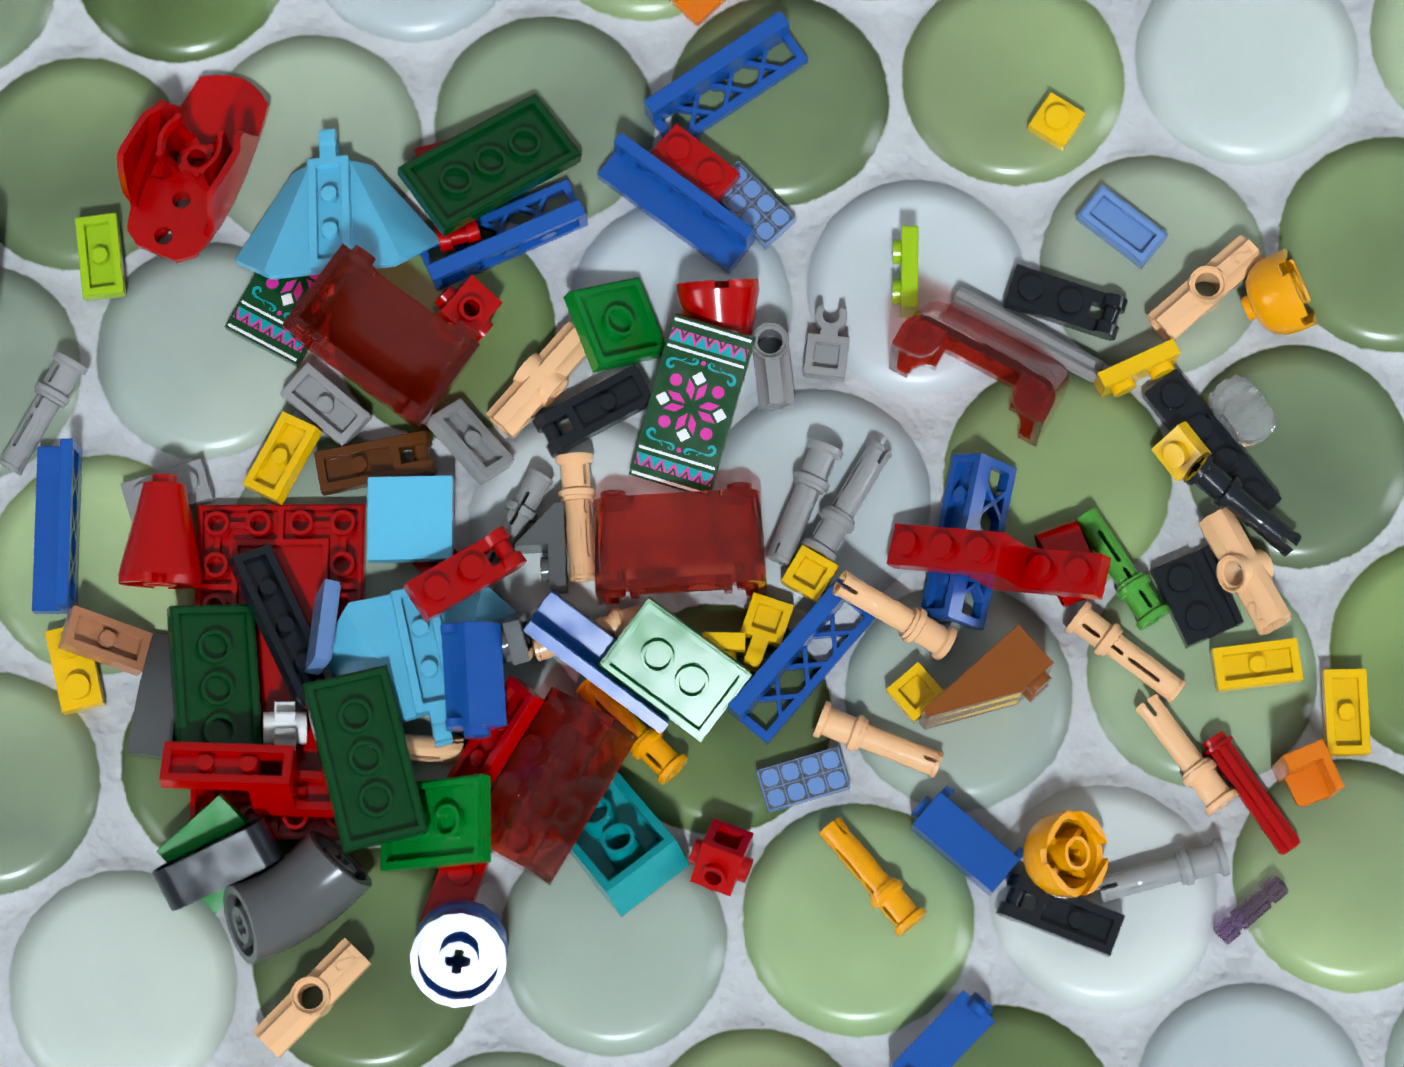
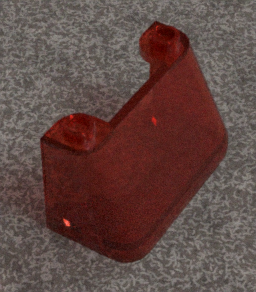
(942, 329)
(381, 337)
(678, 542)

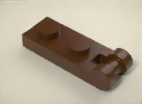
(351, 465)

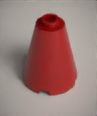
(721, 302)
(161, 539)

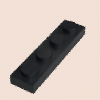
(1177, 402)
(277, 616)

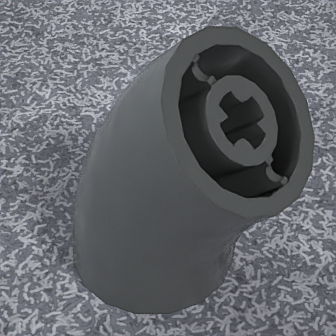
(293, 897)

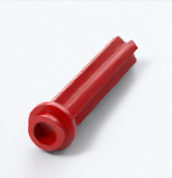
(1251, 792)

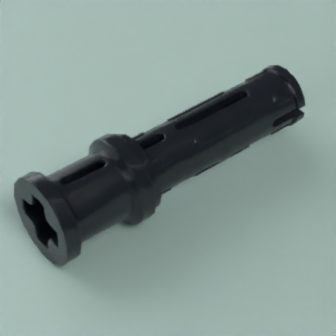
(1228, 493)

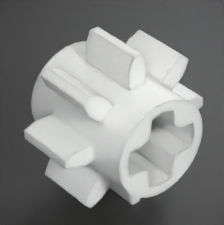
(285, 725)

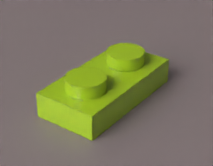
(906, 254)
(100, 257)

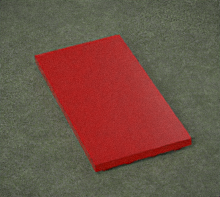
(310, 546)

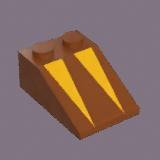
(998, 680)

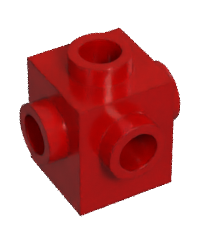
(469, 303)
(721, 857)

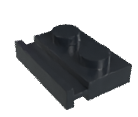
(1196, 598)

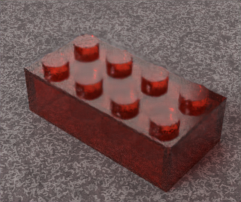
(554, 783)

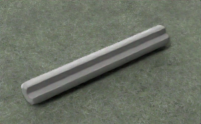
(1066, 354)

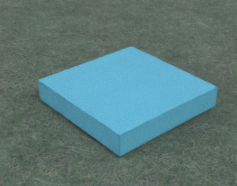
(410, 519)

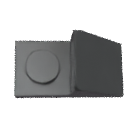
(549, 537)
(516, 644)

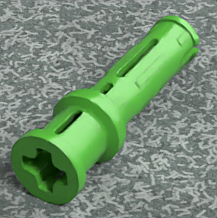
(1131, 584)

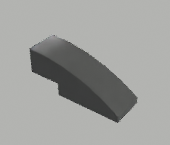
(153, 709)

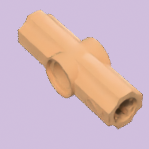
(1187, 306)
(538, 382)
(1245, 571)
(291, 1018)

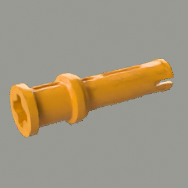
(649, 745)
(884, 891)

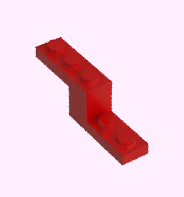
(998, 561)
(263, 770)

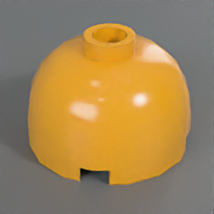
(1277, 295)
(1066, 854)

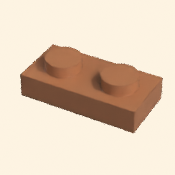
(105, 640)

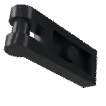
(1064, 302)
(594, 410)
(1062, 917)

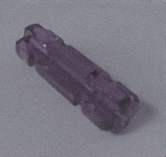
(1250, 909)

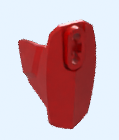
(191, 155)

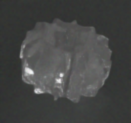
(1242, 411)

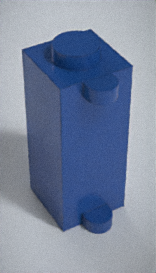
(473, 678)
(963, 841)
(949, 1034)

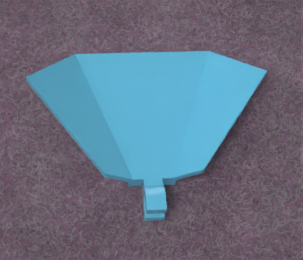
(330, 206)
(395, 635)

